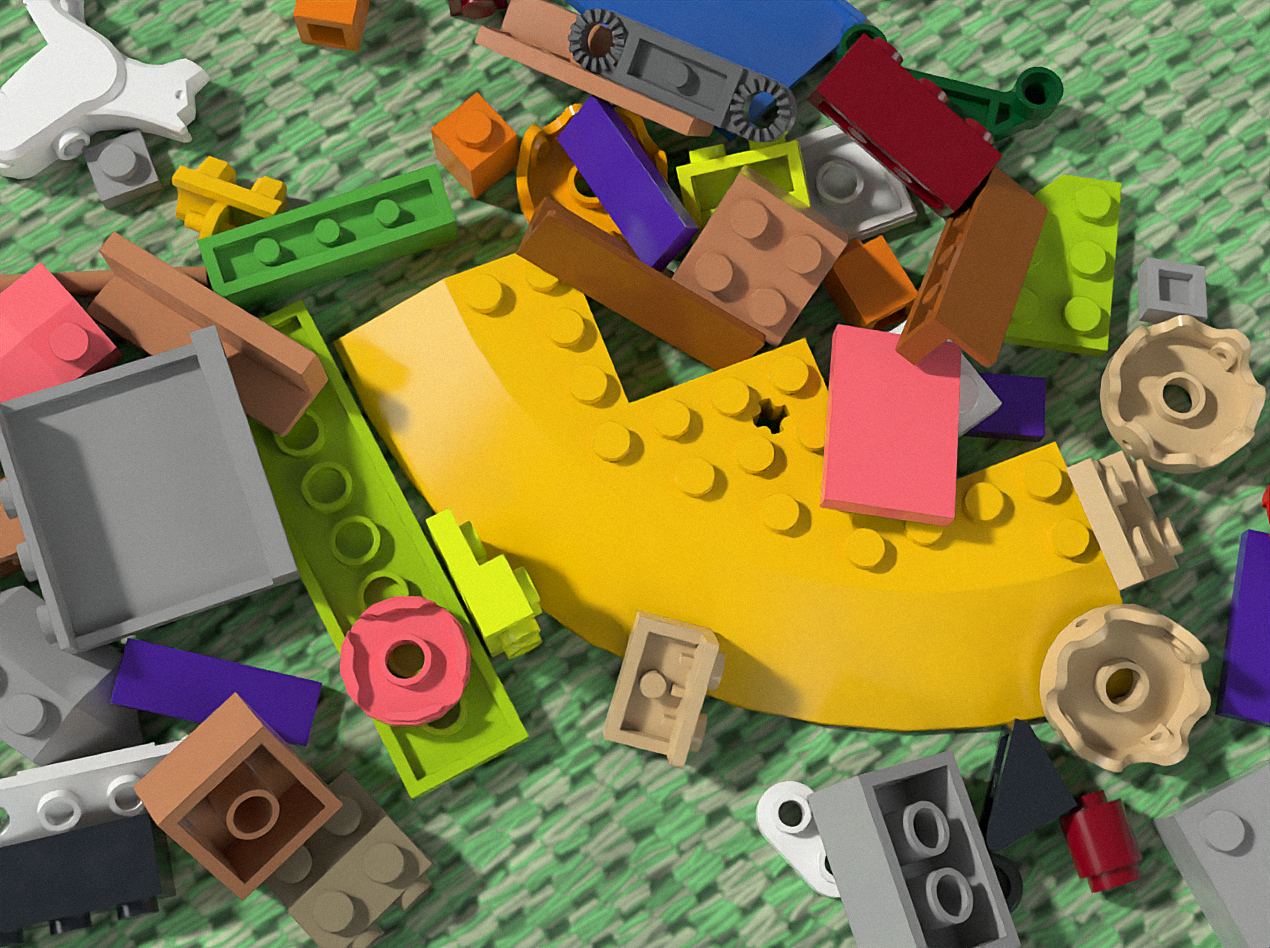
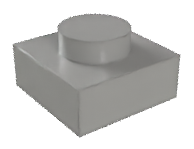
(122, 169)
(1171, 290)

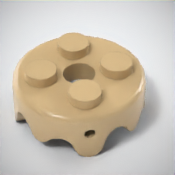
(1212, 370)
(1156, 712)

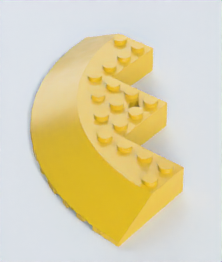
(694, 514)

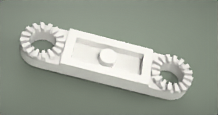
(76, 793)

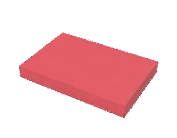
(891, 429)

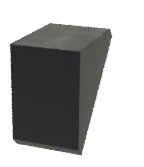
(1021, 789)

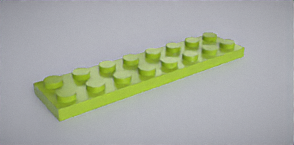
(364, 546)

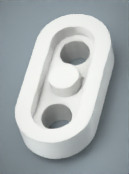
(799, 844)

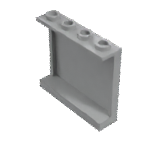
(140, 496)

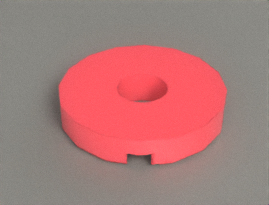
(414, 699)

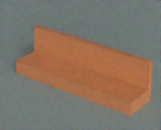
(159, 308)

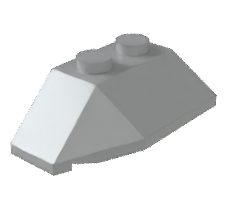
(54, 701)

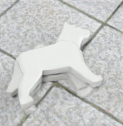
(84, 88)

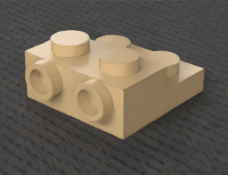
(1123, 520)

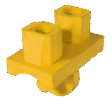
(215, 203)

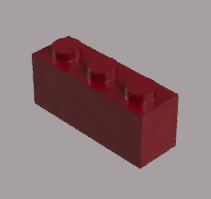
(906, 125)

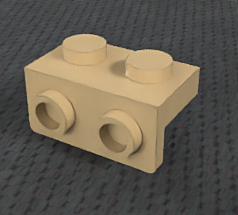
(664, 687)

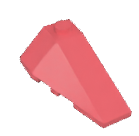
(47, 337)

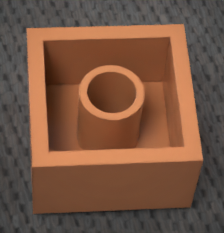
(761, 255)
(237, 797)

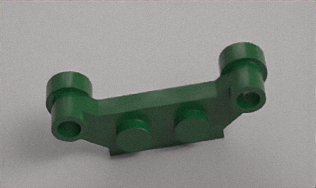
(1001, 113)

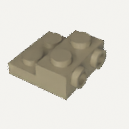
(352, 872)

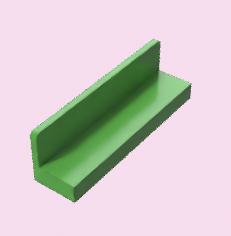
(330, 238)

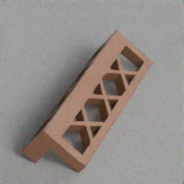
(538, 36)

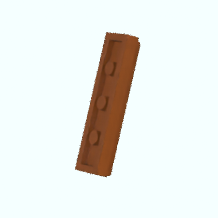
(976, 272)
(619, 280)

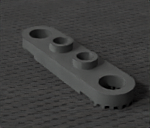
(682, 75)

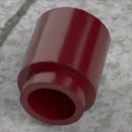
(1101, 842)

